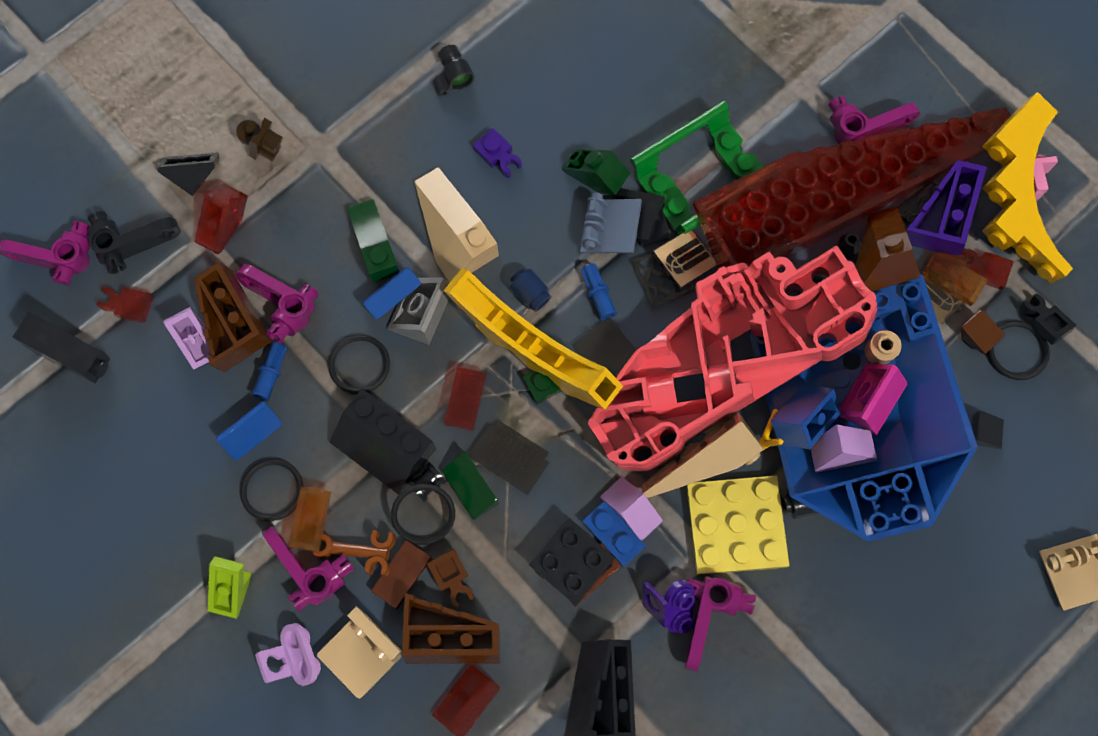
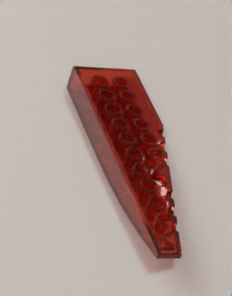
(832, 187)

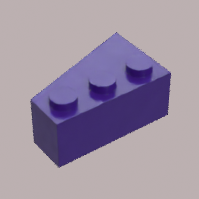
(949, 212)

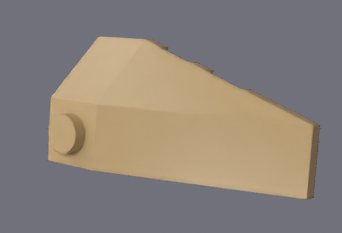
(453, 227)
(722, 450)

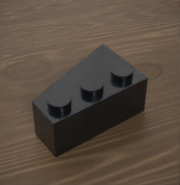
(603, 691)

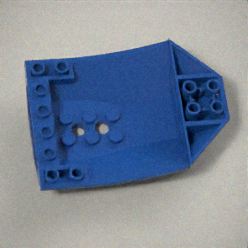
(920, 443)

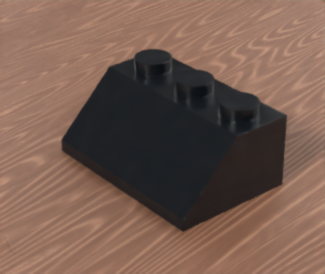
(381, 442)

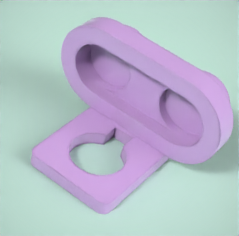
(296, 657)

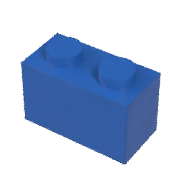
(806, 416)

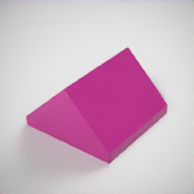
(873, 396)

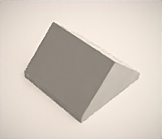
(421, 310)

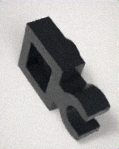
(1048, 322)

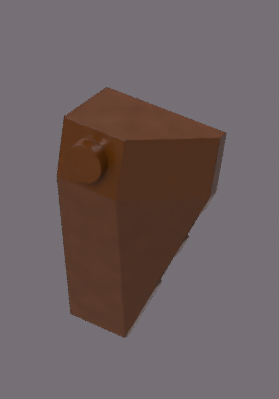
(886, 251)

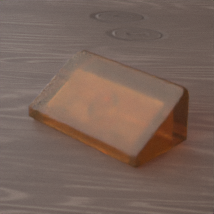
(309, 519)

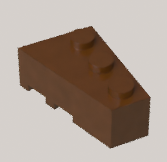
(229, 318)
(447, 636)

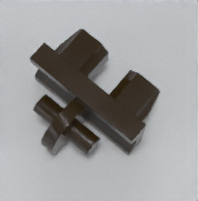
(260, 140)

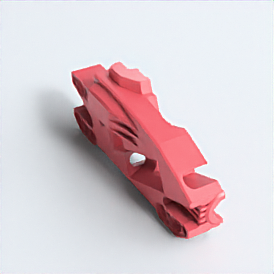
(700, 339)

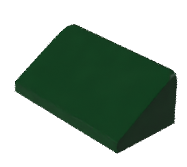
(470, 486)

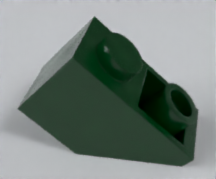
(597, 170)

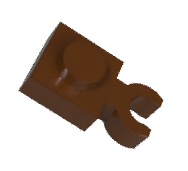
(449, 572)

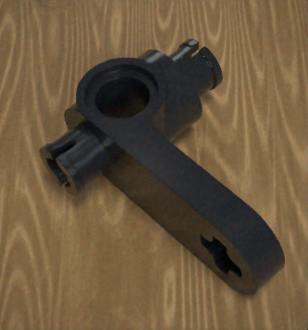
(127, 244)

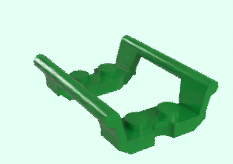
(726, 148)

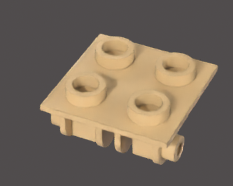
(1073, 571)

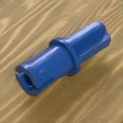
(598, 291)
(269, 371)

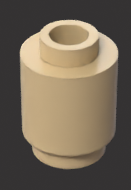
(876, 353)

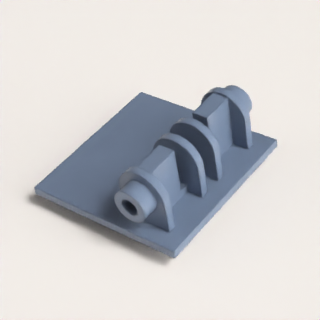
(610, 225)

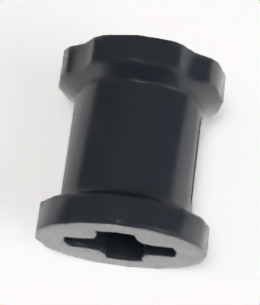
(428, 476)

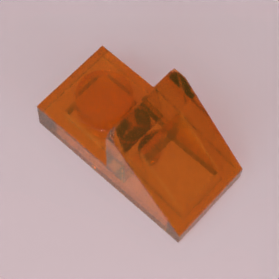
(952, 276)

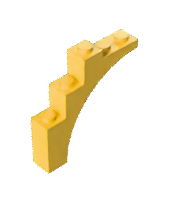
(1013, 189)
(539, 352)

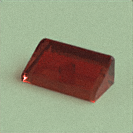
(466, 701)

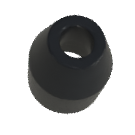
(848, 249)

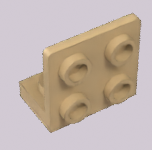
(360, 653)

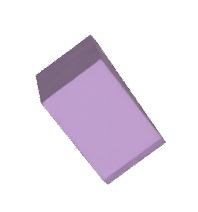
(189, 335)
(843, 448)
(632, 507)

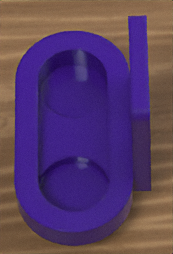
(676, 607)

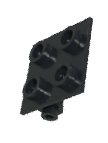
(571, 561)

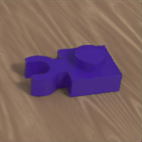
(496, 150)

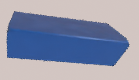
(391, 293)
(249, 431)

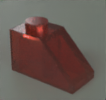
(220, 217)

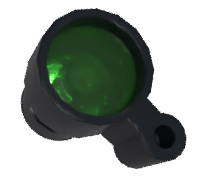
(456, 73)

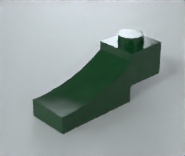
(373, 240)

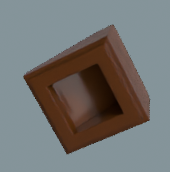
(981, 332)

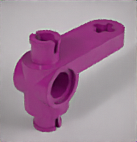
(848, 115)
(55, 259)
(283, 296)
(304, 578)
(734, 601)

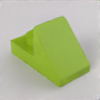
(227, 587)

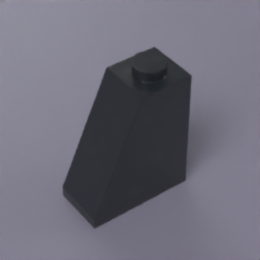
(61, 348)

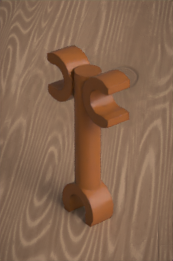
(377, 554)

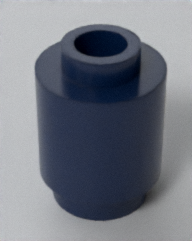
(530, 289)

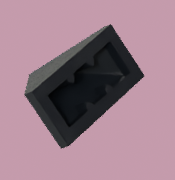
(188, 171)

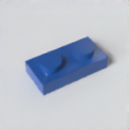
(613, 534)

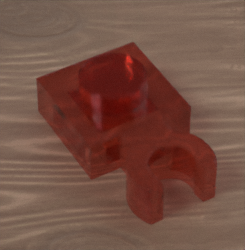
(990, 266)
(128, 305)

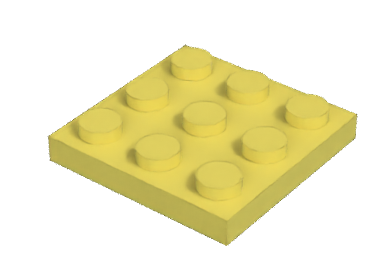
(737, 525)

